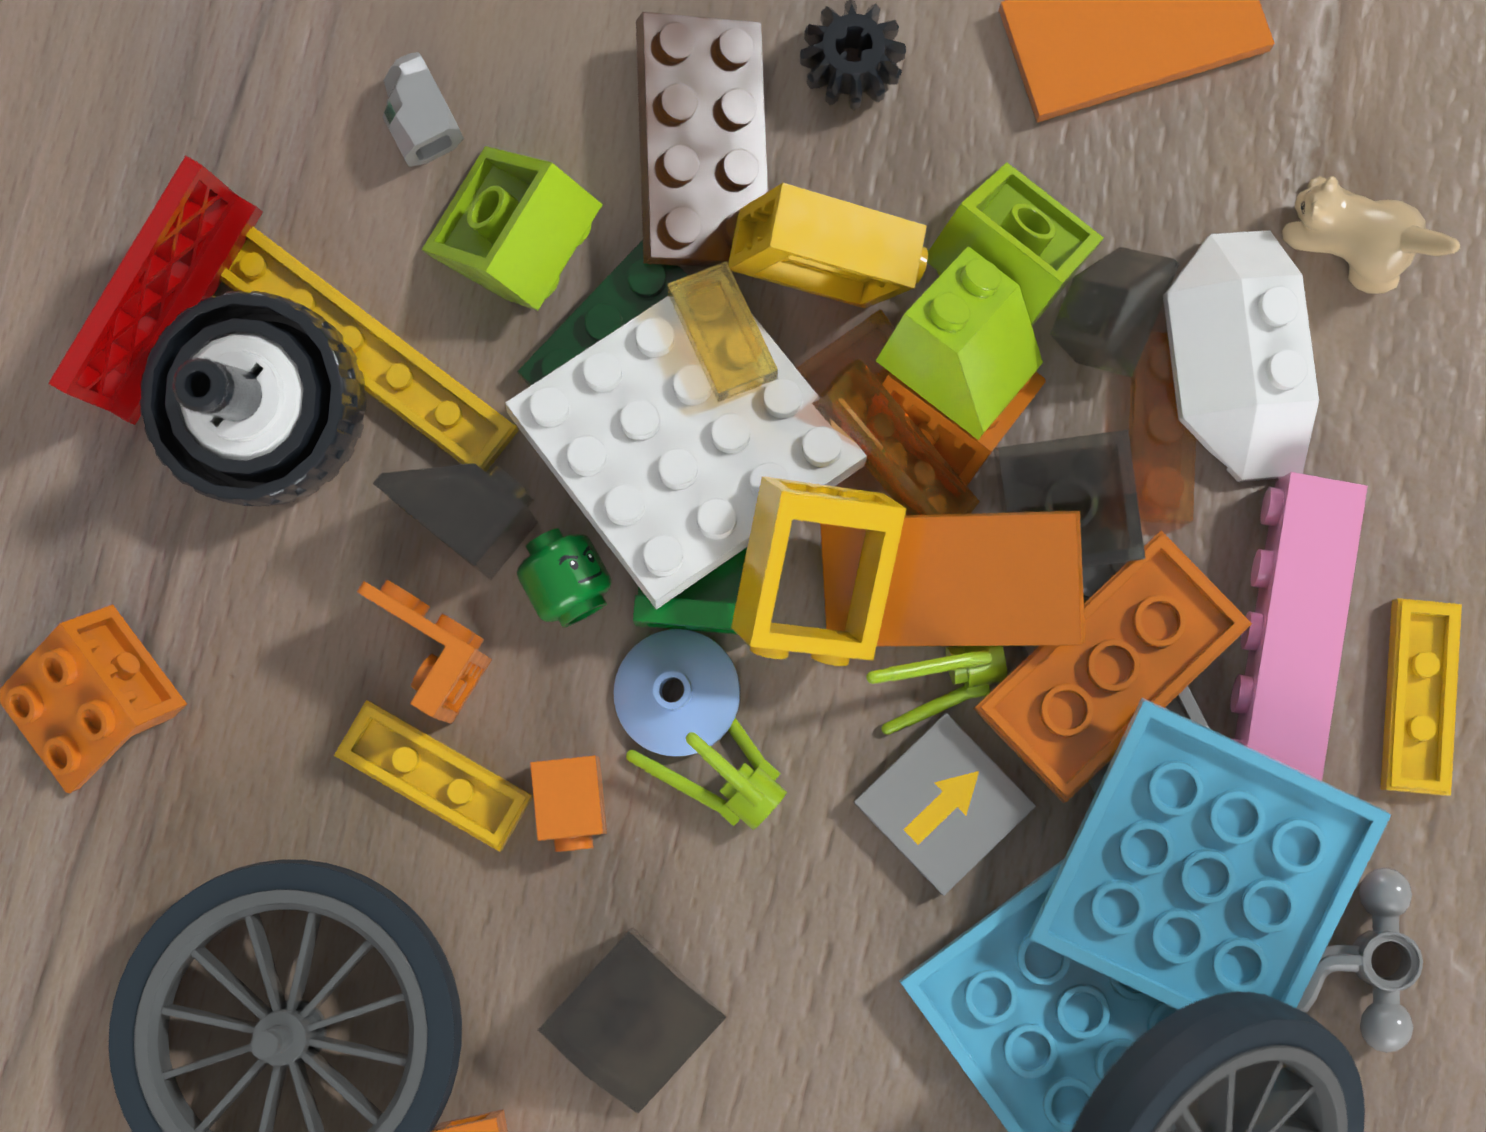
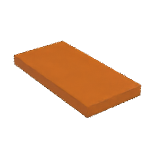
(1106, 49)
(969, 580)
(1144, 638)

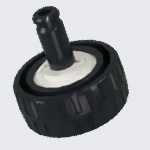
(252, 399)

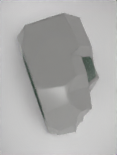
(418, 112)

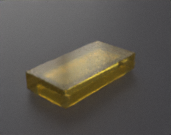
(722, 331)

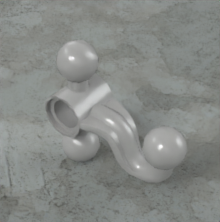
(1385, 1022)

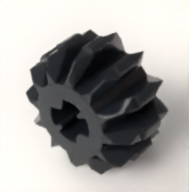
(829, 61)

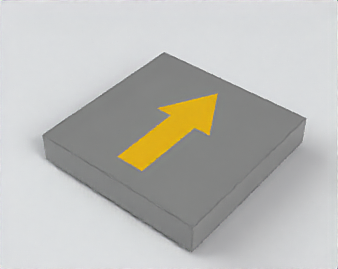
(944, 804)

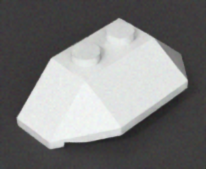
(1243, 354)

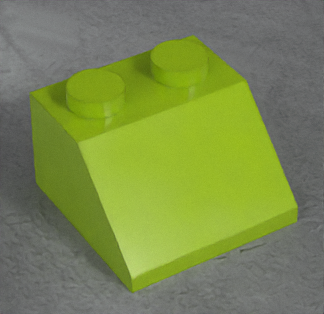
(513, 226)
(1019, 233)
(966, 343)

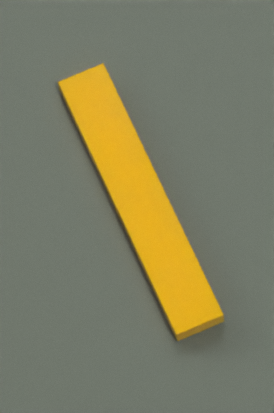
(390, 367)

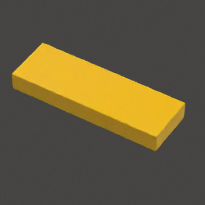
(1421, 697)
(433, 775)

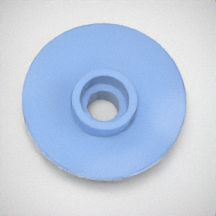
(708, 698)

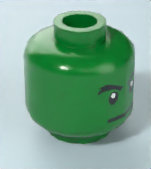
(564, 577)

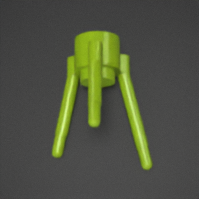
(966, 664)
(748, 792)

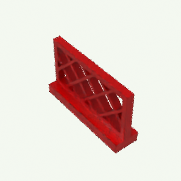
(168, 268)

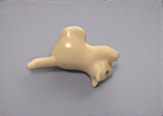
(1370, 235)

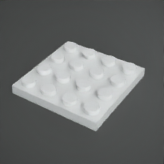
(665, 463)

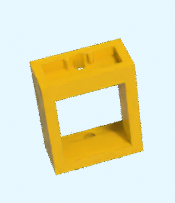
(828, 247)
(775, 508)

